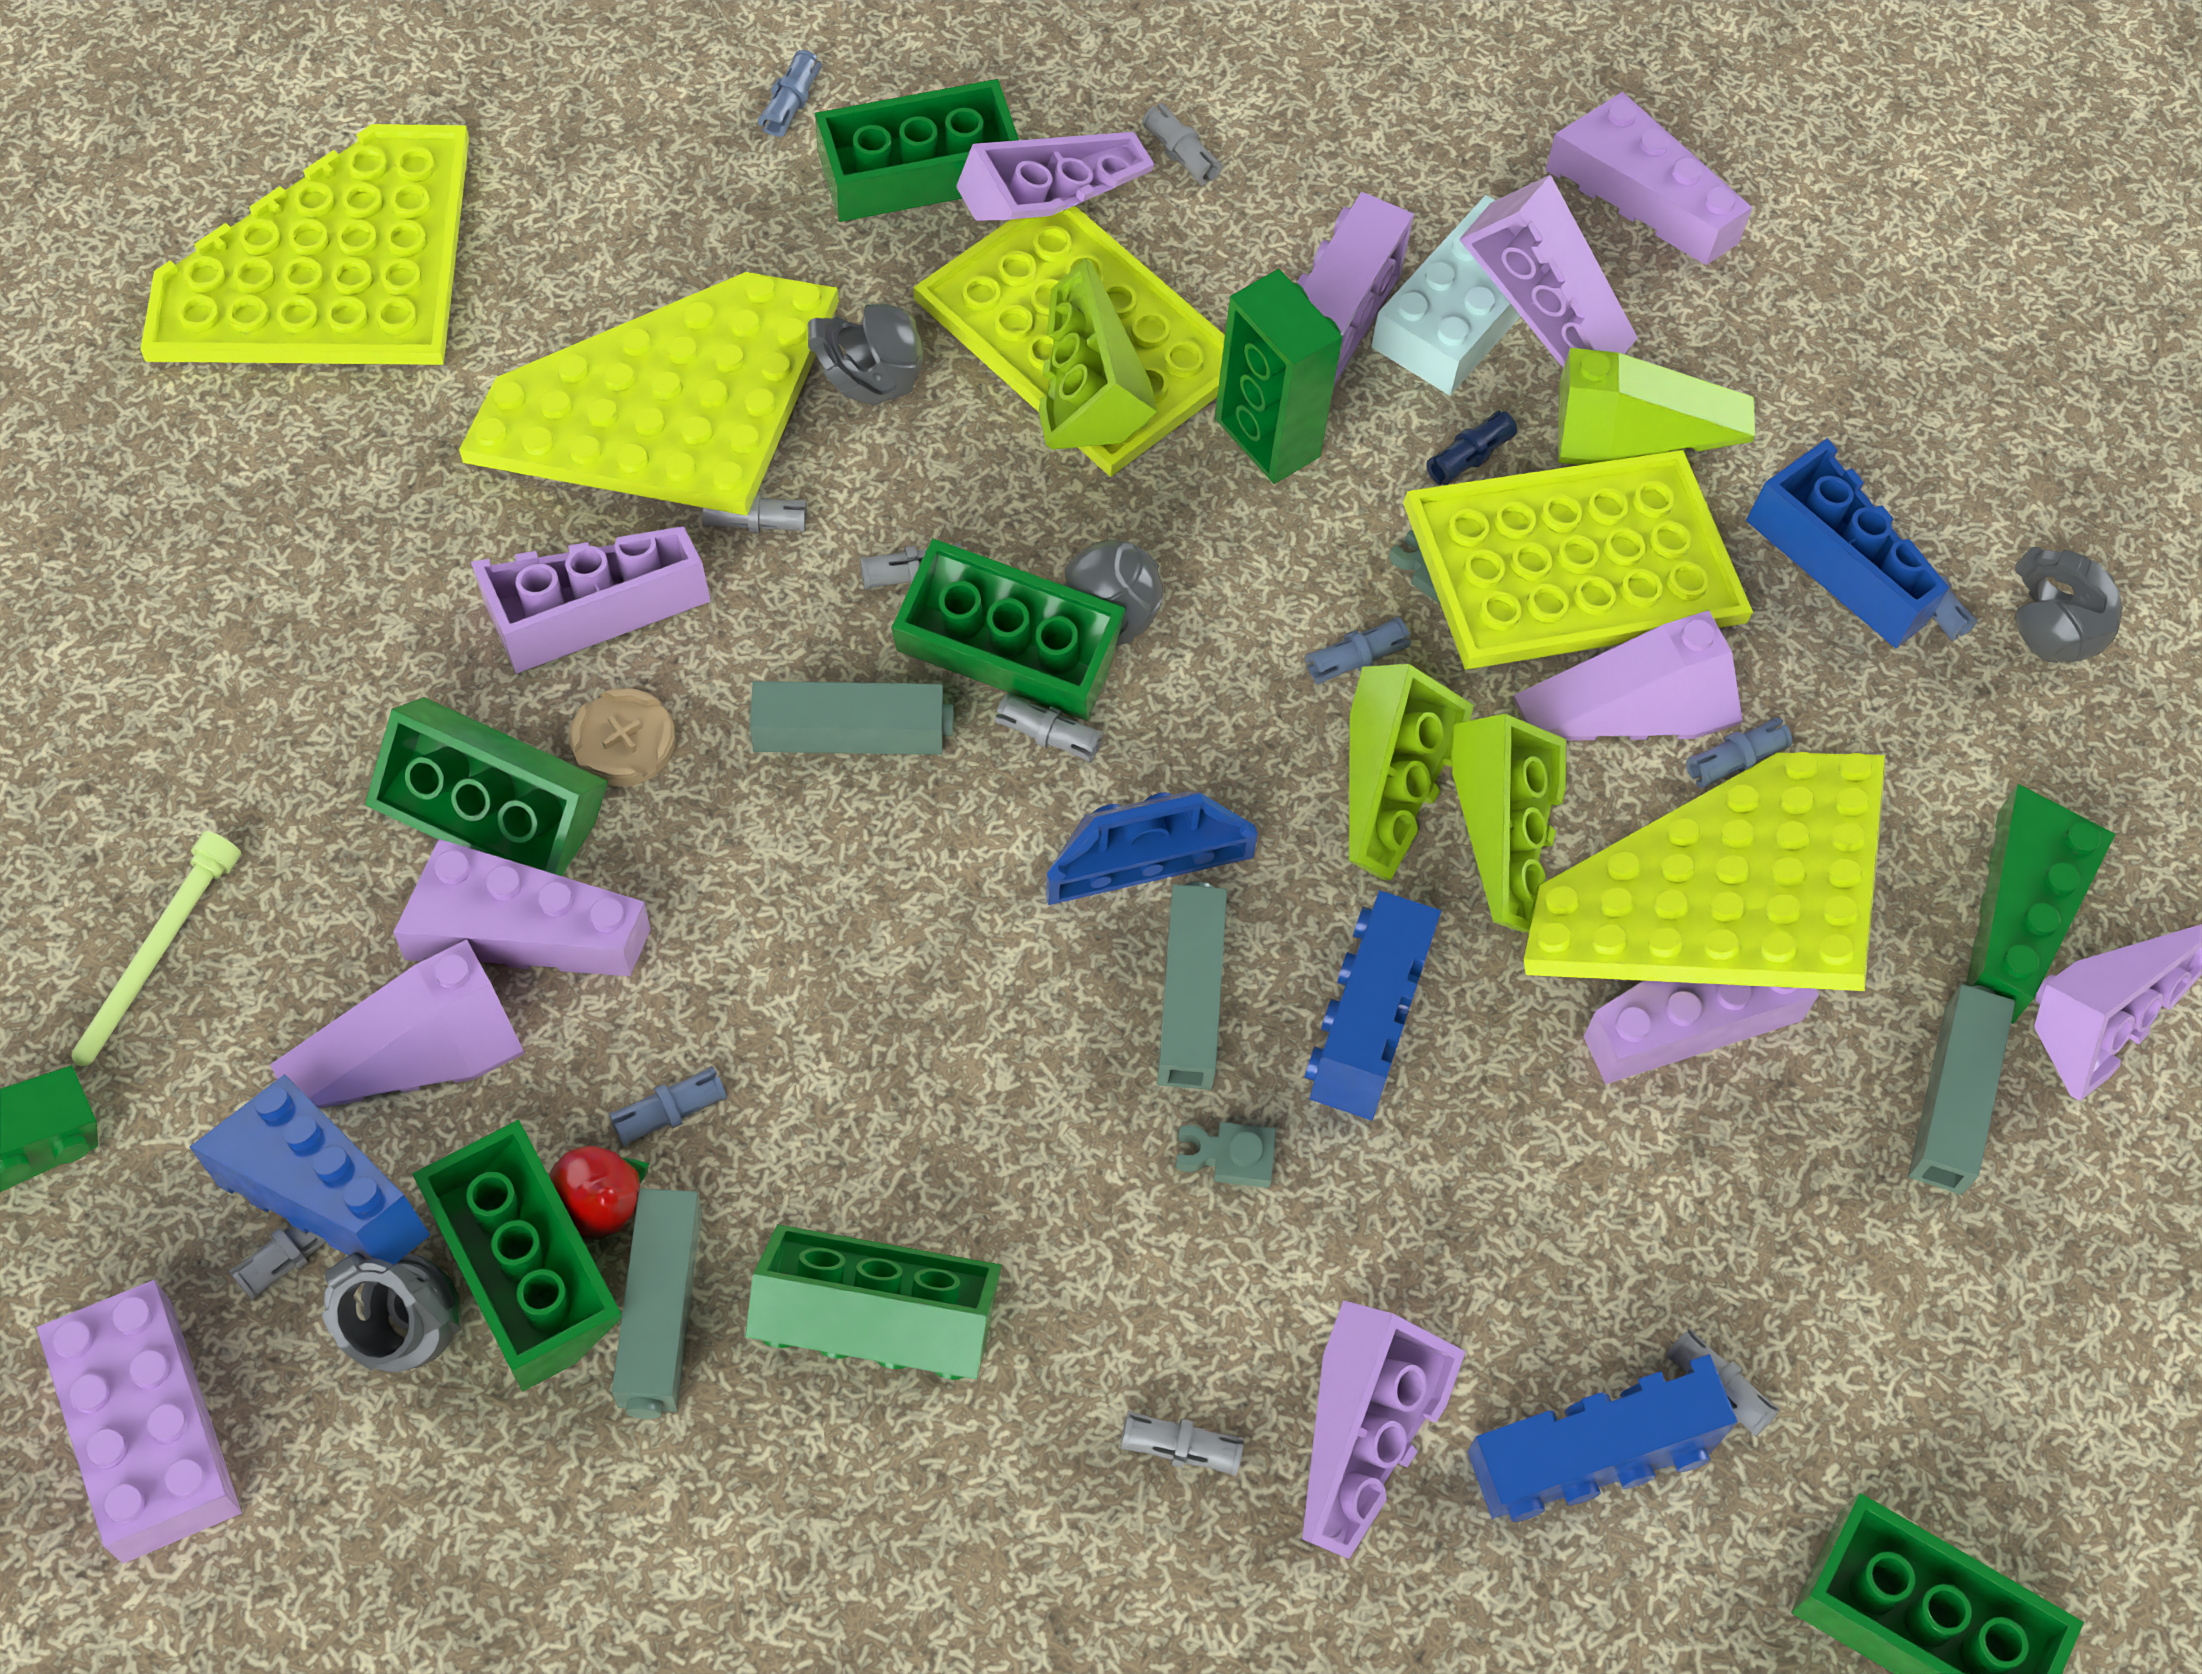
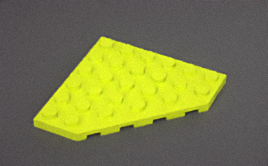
(331, 268)
(665, 403)
(1732, 888)

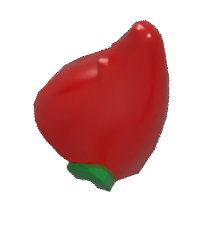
(598, 1189)

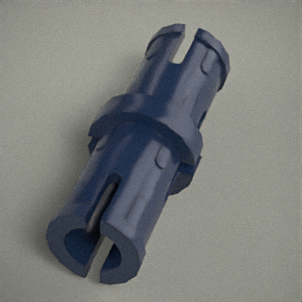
(1471, 447)

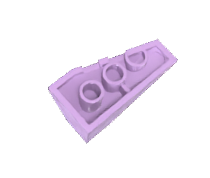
(1372, 1399)

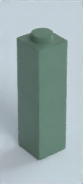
(849, 717)
(1192, 986)
(1962, 1089)
(657, 1302)

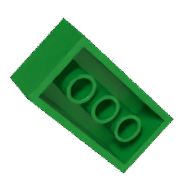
(907, 147)
(1277, 375)
(1927, 1604)

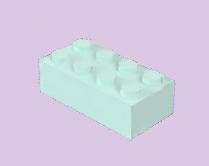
(1445, 314)

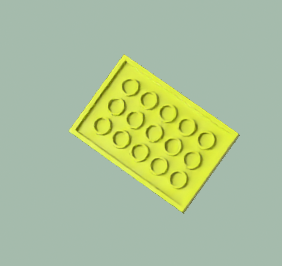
(1000, 304)
(1573, 557)

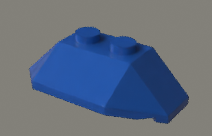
(1147, 843)

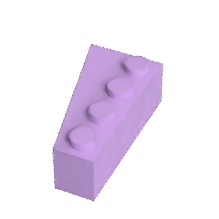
(1650, 178)
(1548, 271)
(590, 593)
(519, 916)
(1678, 1020)

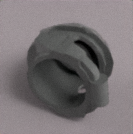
(880, 357)
(1122, 576)
(2063, 624)
(410, 1291)

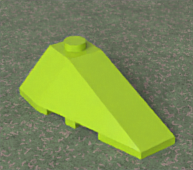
(1094, 372)
(1635, 408)
(1396, 752)
(1506, 786)

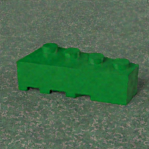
(2032, 892)
(43, 1125)

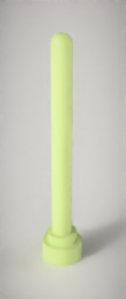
(210, 859)

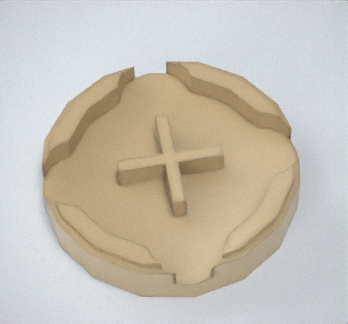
(623, 736)

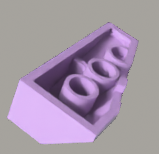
(1048, 173)
(1655, 684)
(2111, 998)
(414, 1032)

